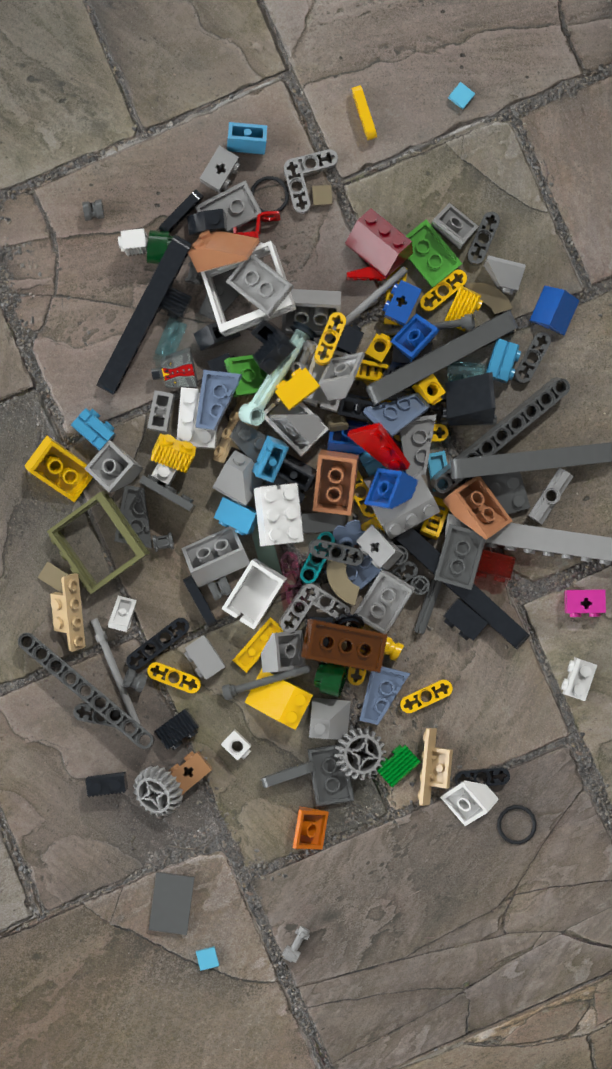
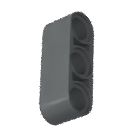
(322, 522)

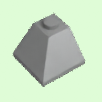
(505, 273)
(340, 375)
(299, 427)
(113, 467)
(238, 479)
(283, 652)
(329, 718)

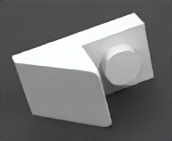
(122, 614)

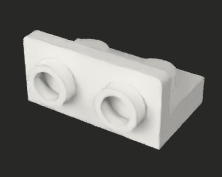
(579, 678)

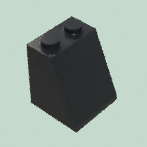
(469, 401)

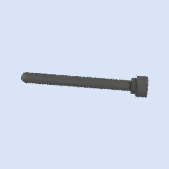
(465, 322)
(230, 691)

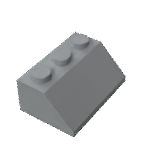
(312, 309)
(409, 513)
(215, 556)

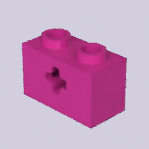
(596, 600)

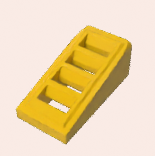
(370, 378)
(430, 533)

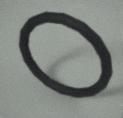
(279, 181)
(515, 841)

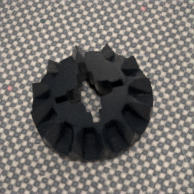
(355, 620)

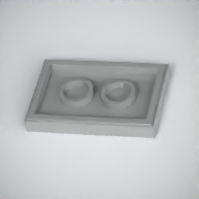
(236, 202)
(260, 284)
(384, 601)

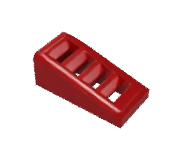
(365, 274)

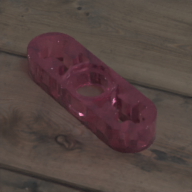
(294, 564)

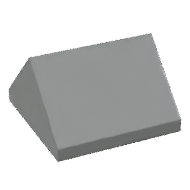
(454, 226)

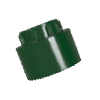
(157, 245)
(330, 678)

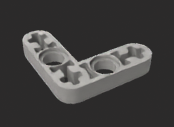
(303, 170)
(313, 599)

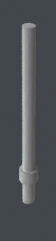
(370, 300)
(101, 638)

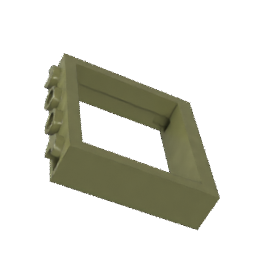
(122, 525)

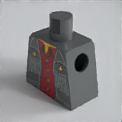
(177, 370)

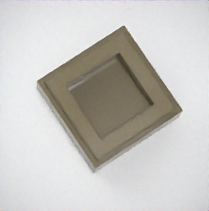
(322, 195)
(335, 422)

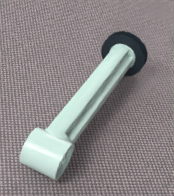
(254, 411)

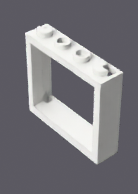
(255, 317)

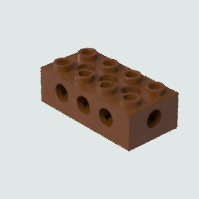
(351, 656)

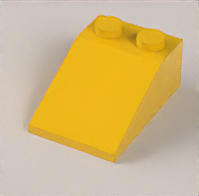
(59, 469)
(280, 700)

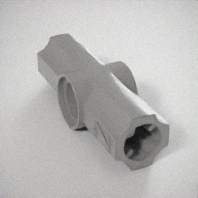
(557, 485)

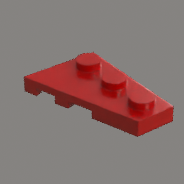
(380, 445)

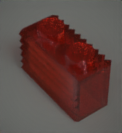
(495, 565)

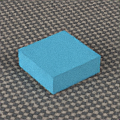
(461, 95)
(207, 958)

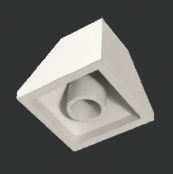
(469, 801)

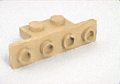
(226, 442)
(68, 612)
(435, 768)

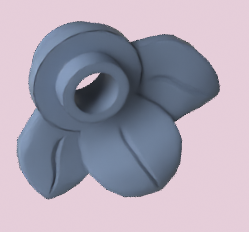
(349, 534)

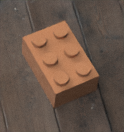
(335, 482)

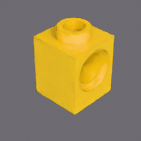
(378, 356)
(432, 382)

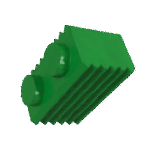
(398, 765)

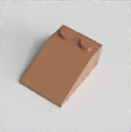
(220, 249)
(477, 508)

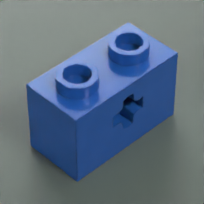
(410, 295)

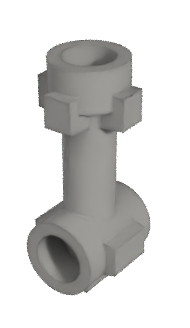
(309, 347)
(292, 953)

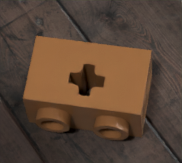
(200, 769)

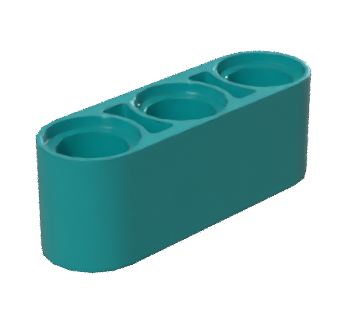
(315, 567)

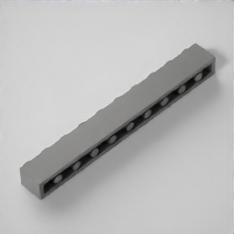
(548, 541)

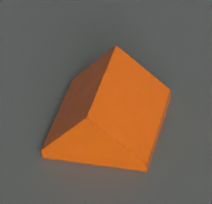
(310, 828)

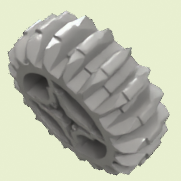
(362, 746)
(158, 791)

